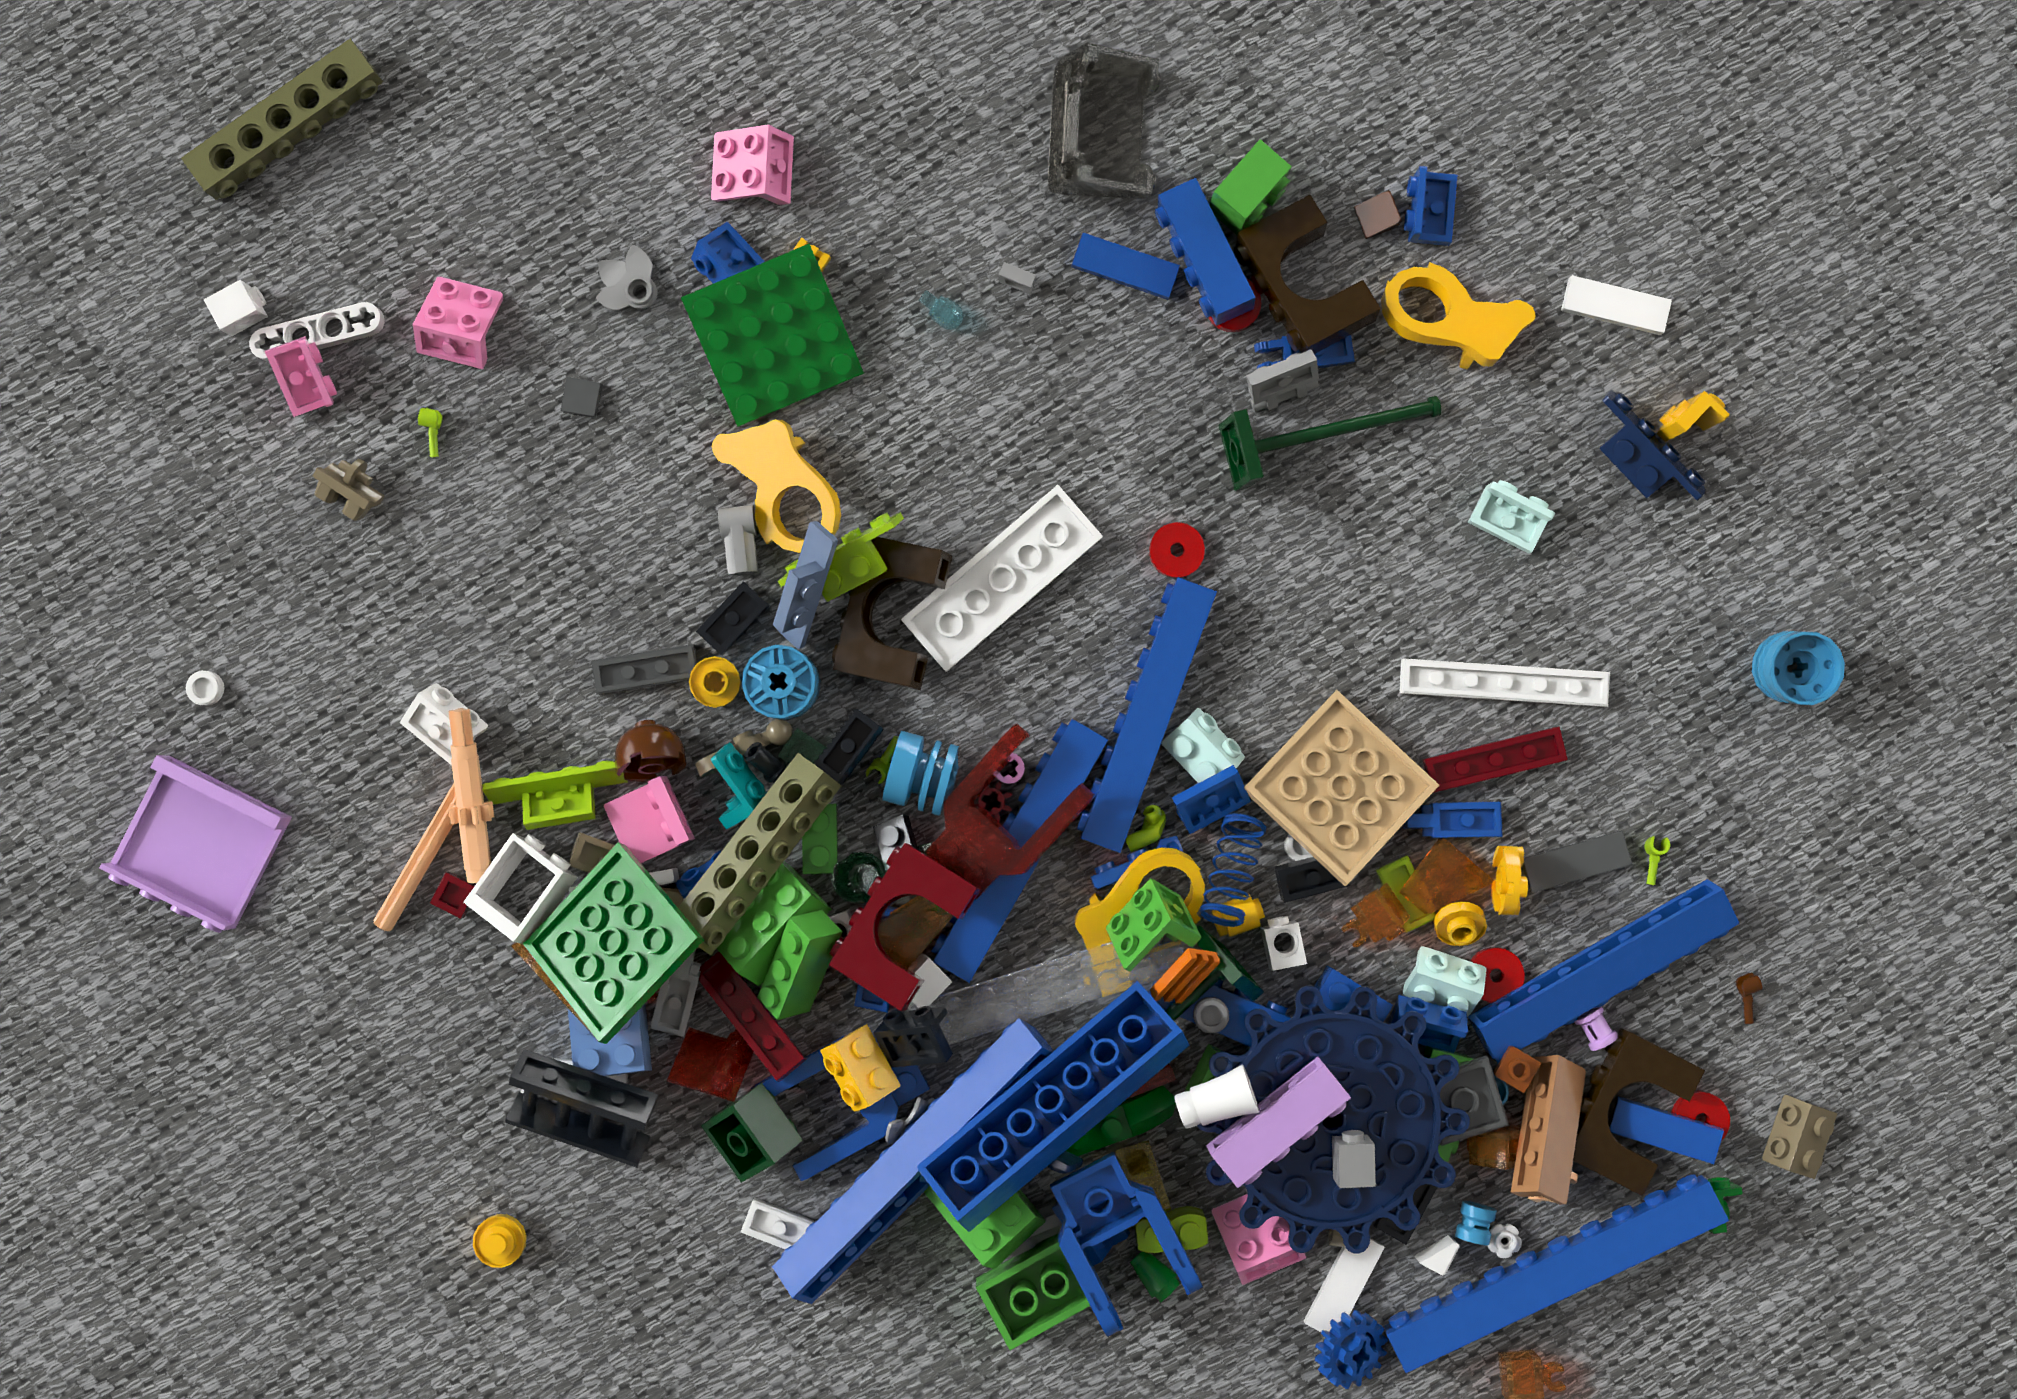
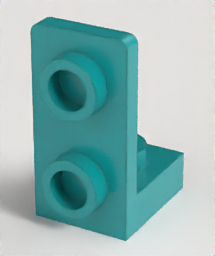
(742, 781)

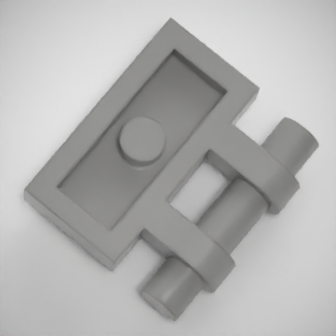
(1283, 380)

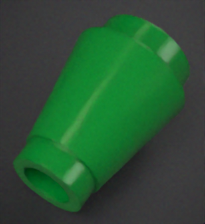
(1155, 1275)

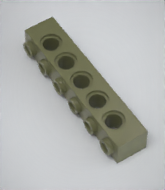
(264, 120)
(757, 850)

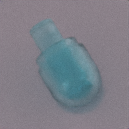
(942, 310)

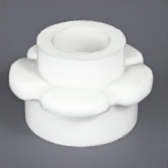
(1507, 1231)

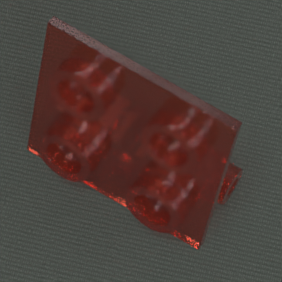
(712, 1063)

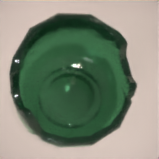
(855, 876)

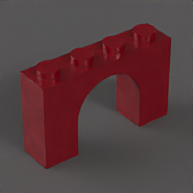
(861, 952)

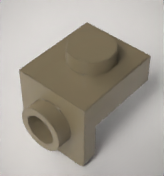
(588, 852)

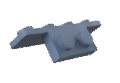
(805, 585)

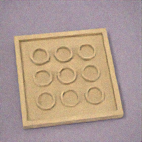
(1340, 787)

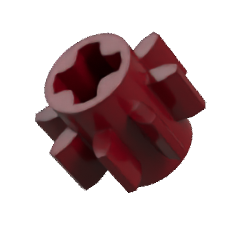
(1001, 797)

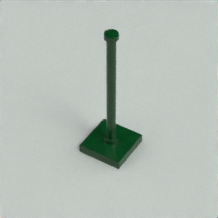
(1243, 449)
(1227, 968)

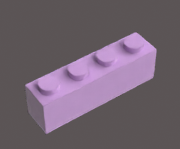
(1283, 1119)

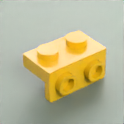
(1703, 409)
(860, 1069)

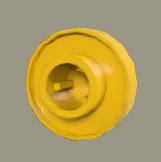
(714, 681)
(1460, 923)
(499, 1240)

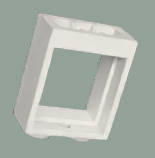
(498, 873)

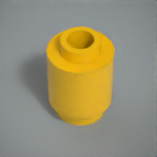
(1253, 914)

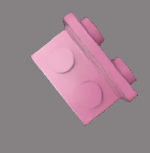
(753, 164)
(456, 322)
(649, 820)
(1254, 1250)

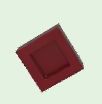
(451, 895)

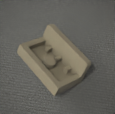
(1799, 1137)

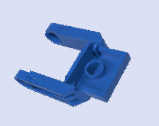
(878, 1115)
(1100, 1204)

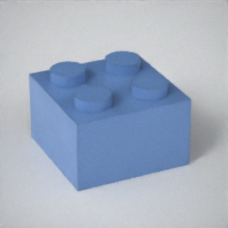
(623, 1054)

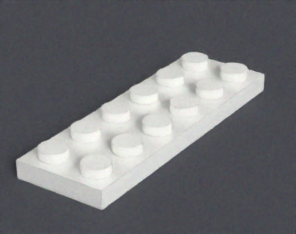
(1002, 578)

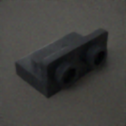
(913, 1037)

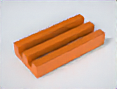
(1185, 975)

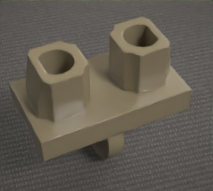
(349, 482)

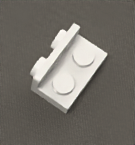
(430, 719)

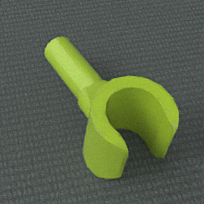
(433, 420)
(882, 763)
(1654, 857)

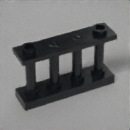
(587, 1092)

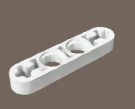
(316, 326)

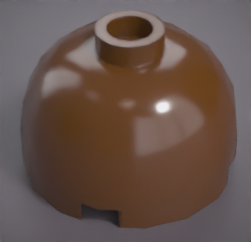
(649, 750)

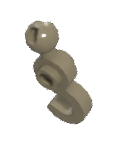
(777, 733)

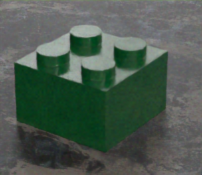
(752, 1132)

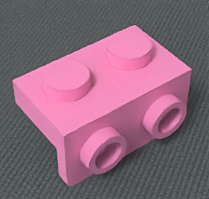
(300, 376)

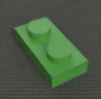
(821, 843)

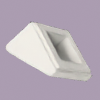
(1439, 1255)

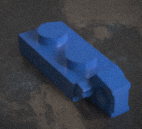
(1458, 820)
(1109, 873)

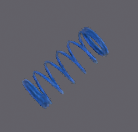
(1249, 835)

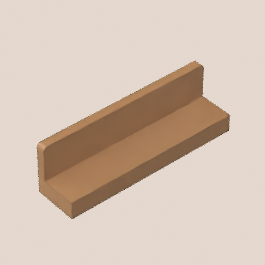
(1549, 1130)

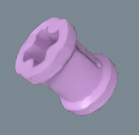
(1019, 769)
(1596, 1029)

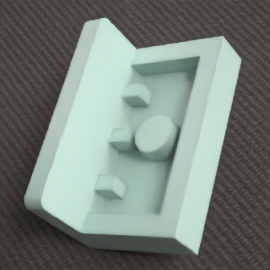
(1511, 515)
(1202, 746)
(1446, 980)

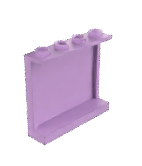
(197, 845)

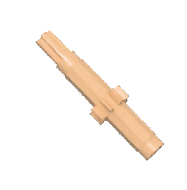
(470, 810)

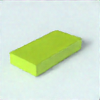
(1396, 875)

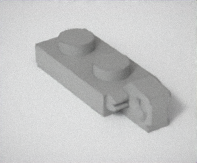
(676, 999)

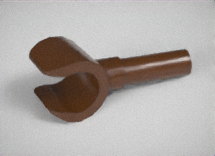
(1748, 985)

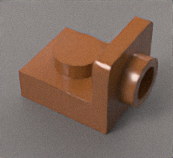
(1517, 1068)

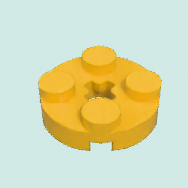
(1509, 883)

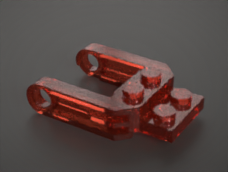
(976, 843)

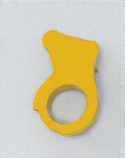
(1478, 328)
(772, 461)
(1094, 918)

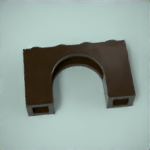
(1307, 321)
(859, 647)
(1627, 1062)

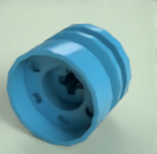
(1817, 672)
(801, 679)
(920, 773)

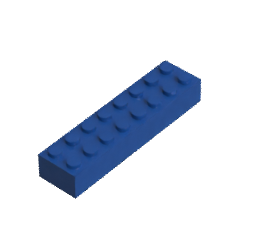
(1053, 1106)

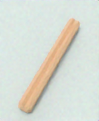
(416, 865)

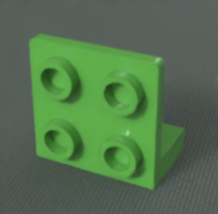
(1146, 919)

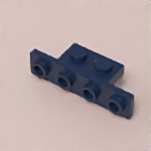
(1642, 455)

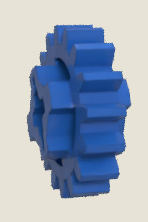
(1353, 1346)

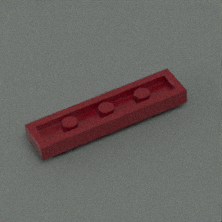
(1496, 759)
(750, 1017)

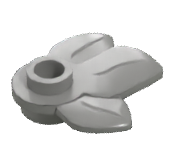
(623, 280)
(896, 1127)

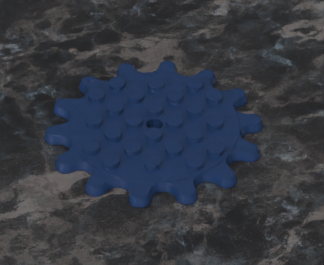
(1390, 1101)

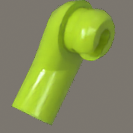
(1151, 829)

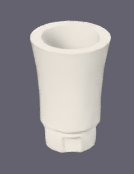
(1217, 1099)

